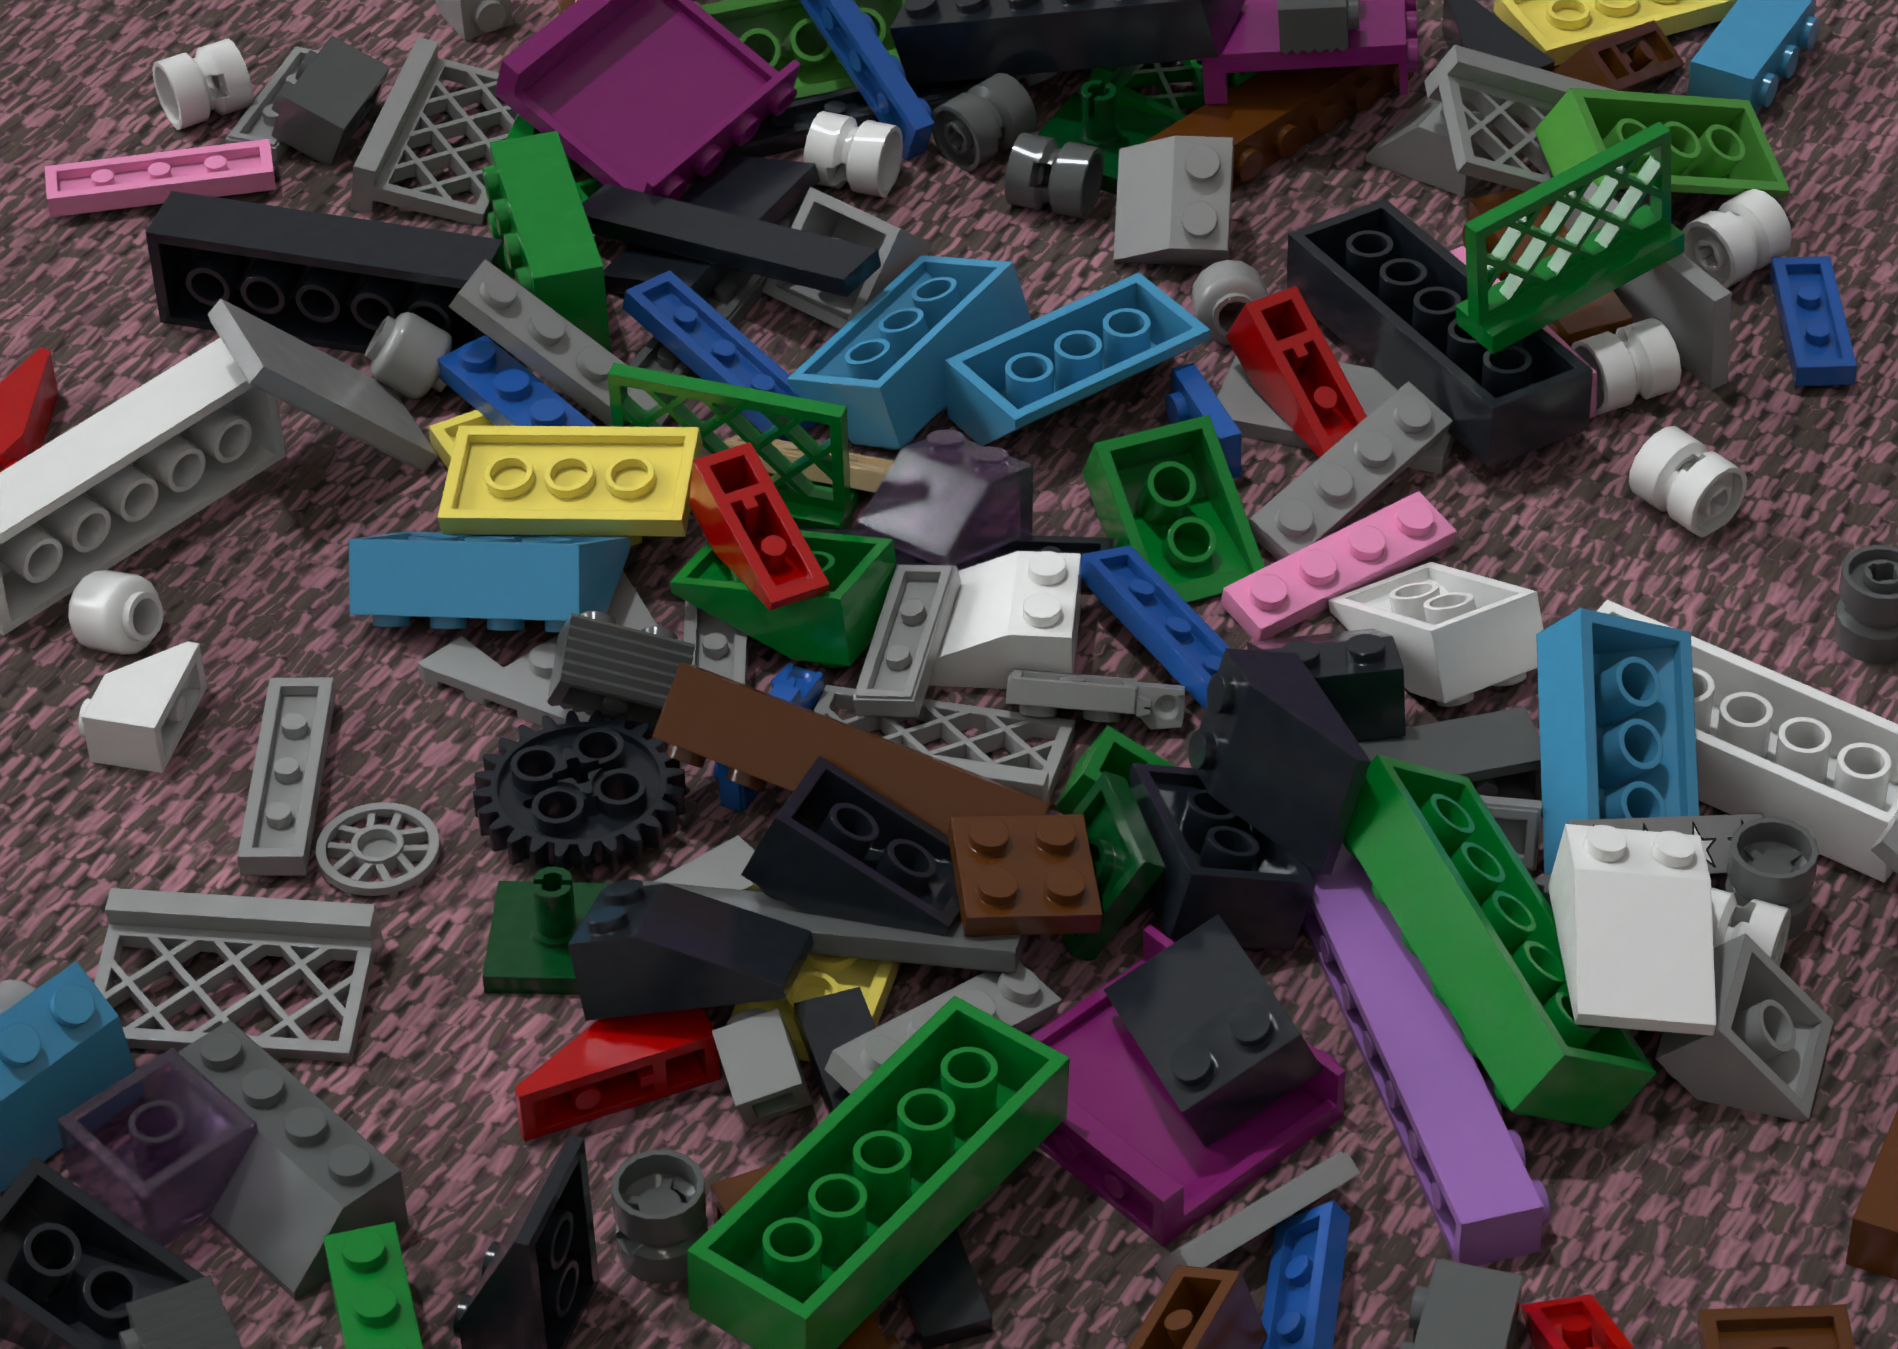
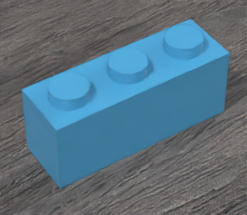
(1754, 50)

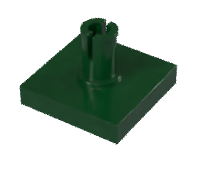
(1101, 123)
(1122, 859)
(533, 932)

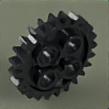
(579, 794)

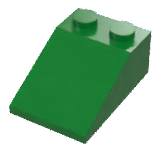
(1175, 506)
(820, 629)

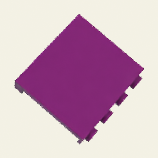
(1253, 45)
(643, 90)
(1136, 1144)

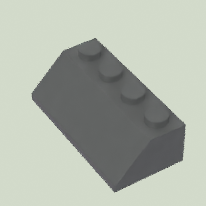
(301, 1173)

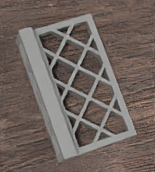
(1506, 96)
(405, 126)
(1026, 769)
(251, 930)

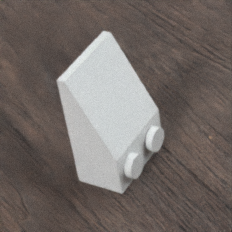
(1011, 617)
(1449, 629)
(1635, 928)

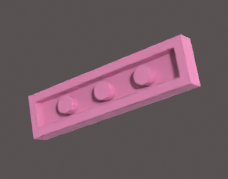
(152, 177)
(1336, 565)

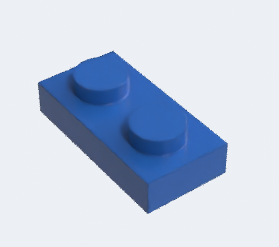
(1194, 398)

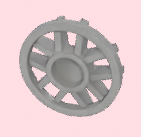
(378, 849)

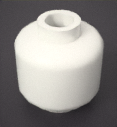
(115, 612)

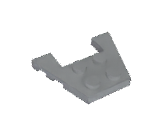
(527, 680)

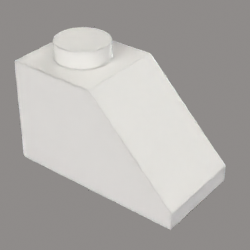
(144, 709)

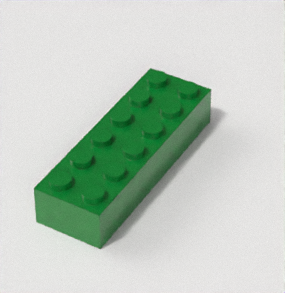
(1488, 944)
(879, 1183)

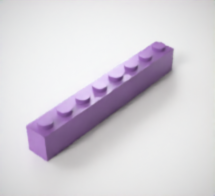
(1425, 1075)

